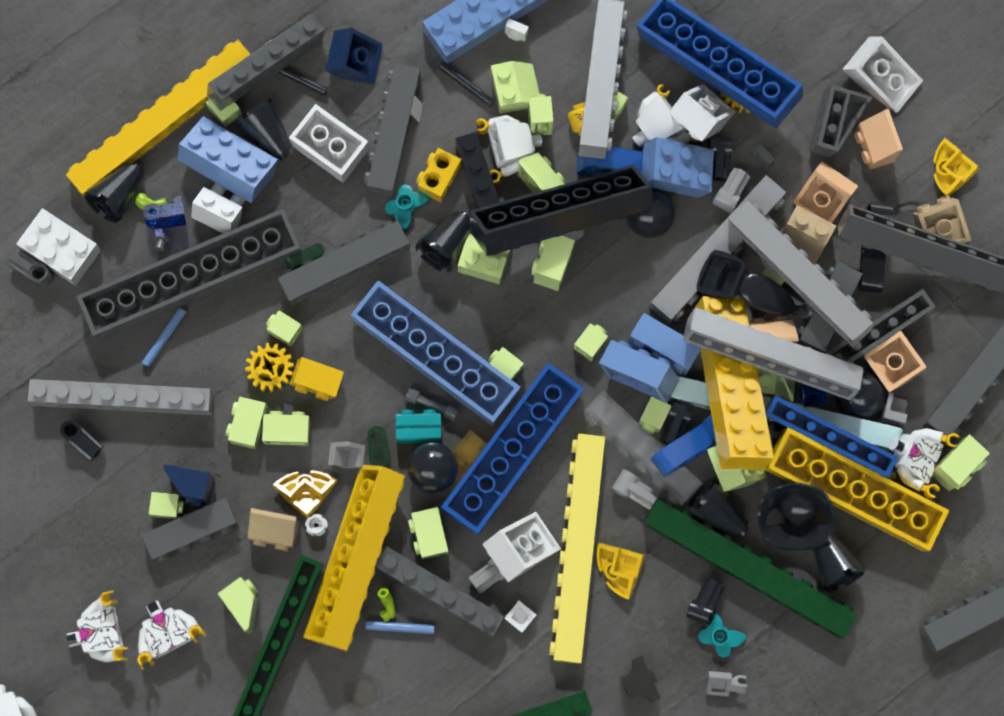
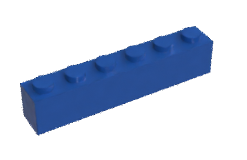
(830, 436)

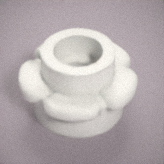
(322, 524)

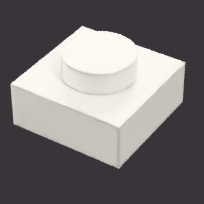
(516, 30)
(520, 616)

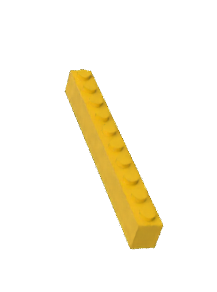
(155, 123)

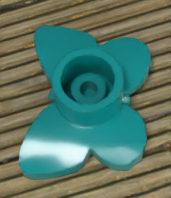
(405, 204)
(721, 637)

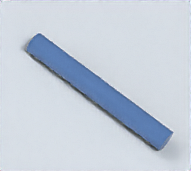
(165, 335)
(399, 627)

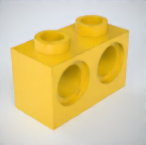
(442, 176)

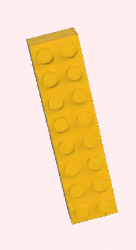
(735, 399)
(858, 489)
(354, 557)

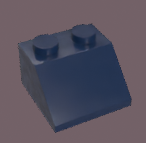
(353, 56)
(192, 484)

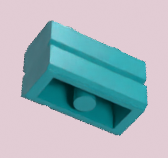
(418, 427)

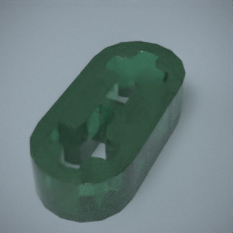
(312, 252)
(384, 447)

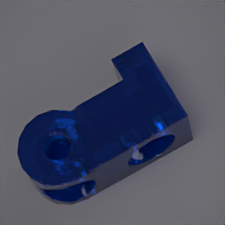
(165, 215)
(811, 396)

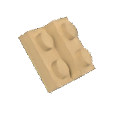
(943, 219)

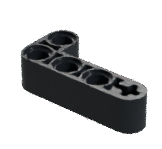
(872, 260)

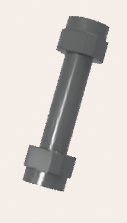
(413, 396)

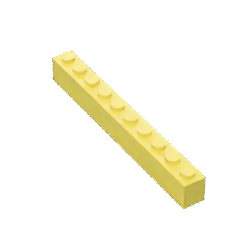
(578, 549)

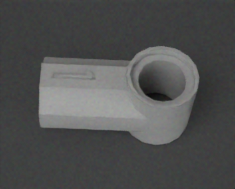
(730, 193)
(630, 487)
(486, 577)

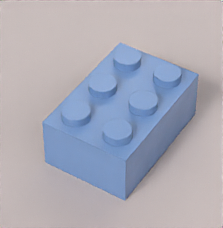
(678, 167)
(663, 343)
(639, 370)

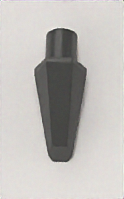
(161, 239)

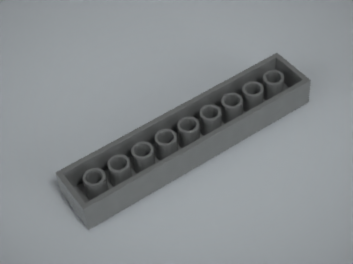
(188, 275)

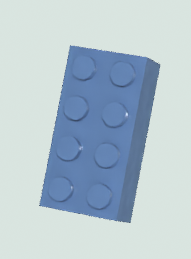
(227, 159)

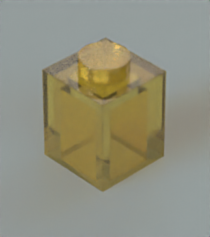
(469, 449)

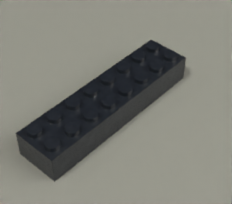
(560, 210)

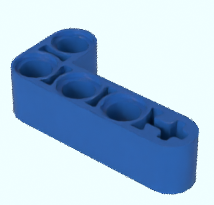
(614, 159)
(685, 448)

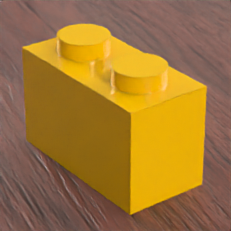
(316, 378)

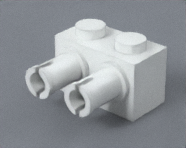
(216, 210)

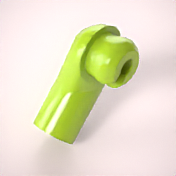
(142, 201)
(387, 601)

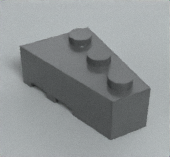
(836, 118)

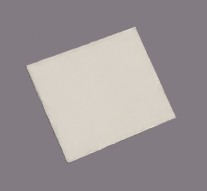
(416, 108)

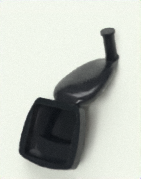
(727, 276)

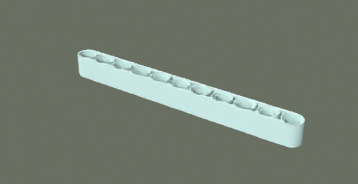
(695, 394)

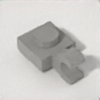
(722, 683)

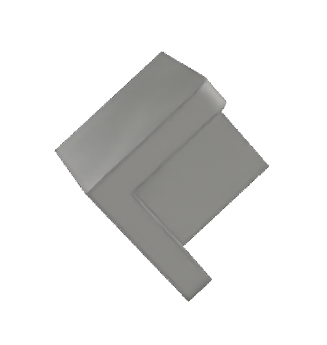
(894, 410)
(346, 455)

